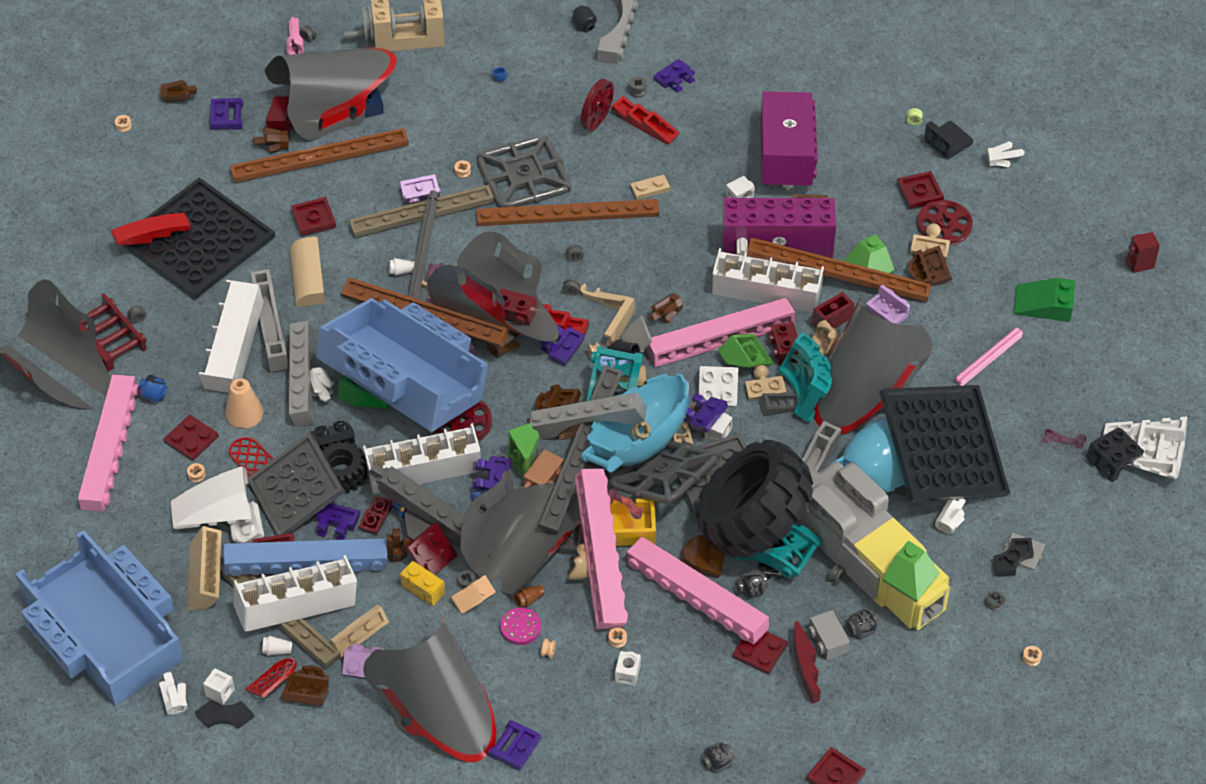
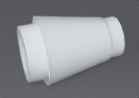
(400, 267)
(276, 646)

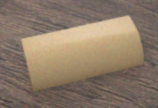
(306, 272)
(204, 569)

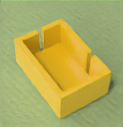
(630, 530)

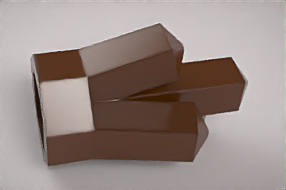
(177, 91)
(276, 139)
(666, 307)
(498, 351)
(395, 546)

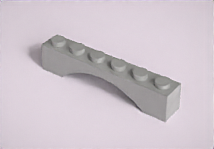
(612, 44)
(270, 323)
(300, 394)
(621, 409)
(822, 446)

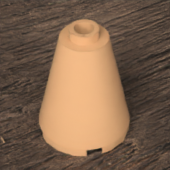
(243, 406)

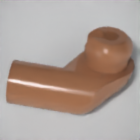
(569, 433)

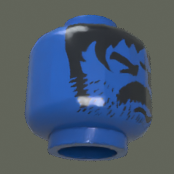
(152, 388)

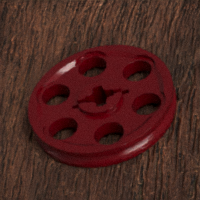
(600, 94)
(950, 218)
(470, 417)

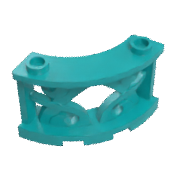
(630, 370)
(796, 373)
(777, 558)

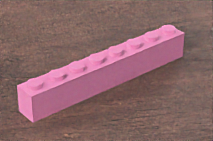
(713, 333)
(108, 443)
(600, 549)
(698, 590)

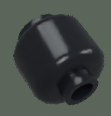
(584, 18)

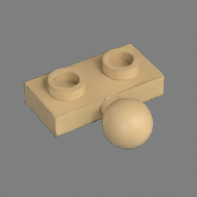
(925, 243)
(763, 385)

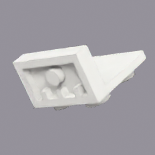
(719, 383)

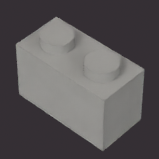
(829, 635)

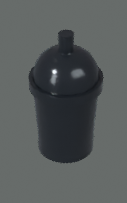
(623, 346)

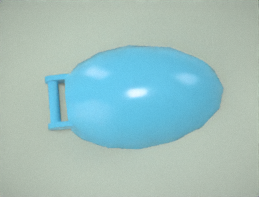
(666, 408)
(875, 455)

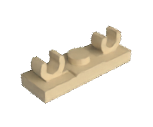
(360, 629)

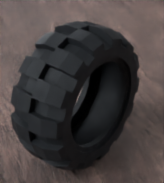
(754, 498)

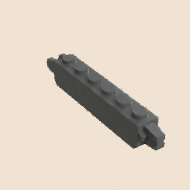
(420, 502)

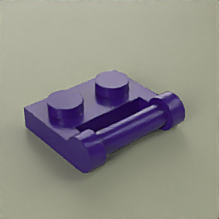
(220, 113)
(519, 749)

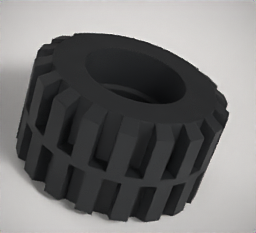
(348, 455)

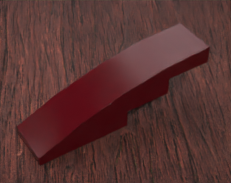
(805, 659)

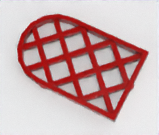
(258, 446)
(276, 681)

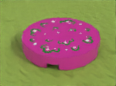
(520, 626)

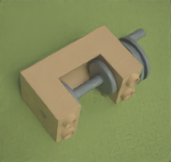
(402, 30)

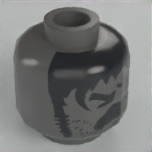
(752, 583)
(862, 624)
(718, 757)

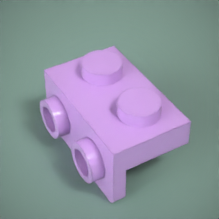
(418, 188)
(888, 306)
(355, 658)

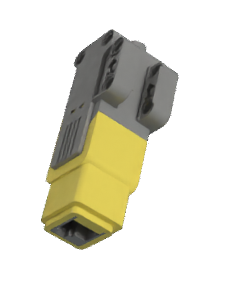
(864, 539)

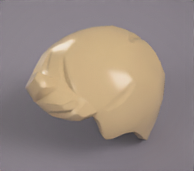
(825, 337)
(580, 570)

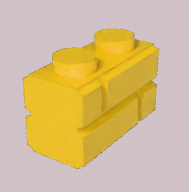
(422, 583)

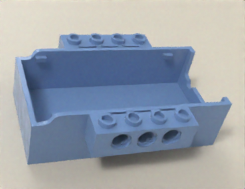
(405, 360)
(103, 619)

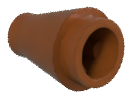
(528, 595)

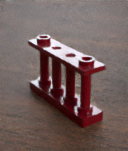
(127, 328)

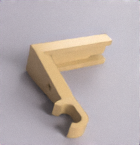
(624, 305)

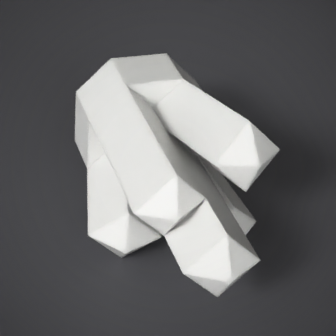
(997, 154)
(321, 383)
(950, 516)
(174, 701)

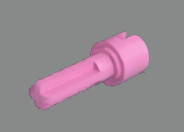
(294, 41)

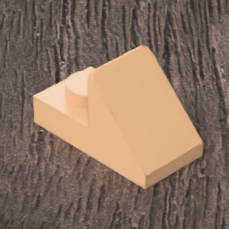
(473, 594)

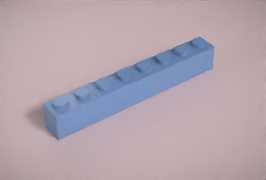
(280, 556)

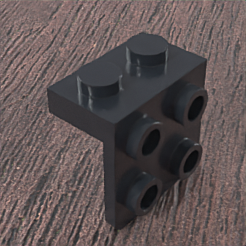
(947, 138)
(1113, 452)

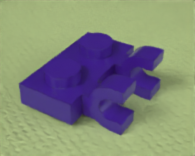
(672, 74)
(566, 346)
(709, 412)
(495, 466)
(337, 515)

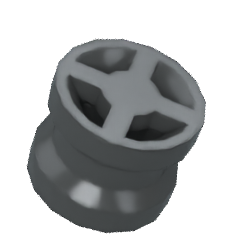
(638, 86)

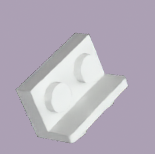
(247, 531)

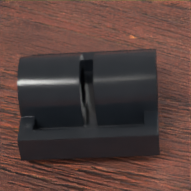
(339, 431)

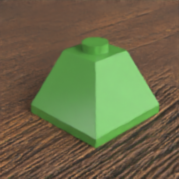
(871, 254)
(744, 351)
(523, 447)
(911, 572)

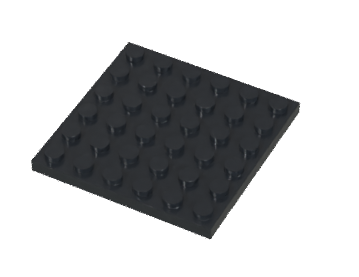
(216, 242)
(944, 443)

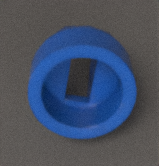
(499, 74)

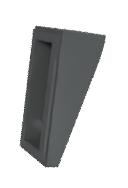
(768, 406)

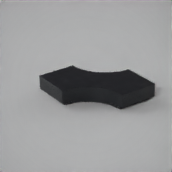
(1007, 562)
(214, 713)

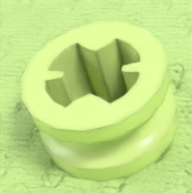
(914, 113)

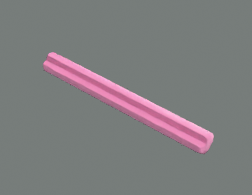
(988, 357)

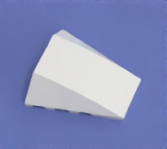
(1161, 442)
(213, 501)

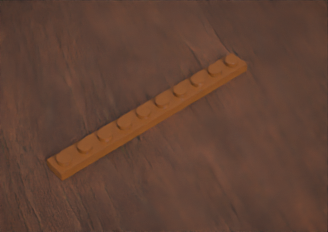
(319, 155)
(567, 212)
(840, 269)
(468, 325)

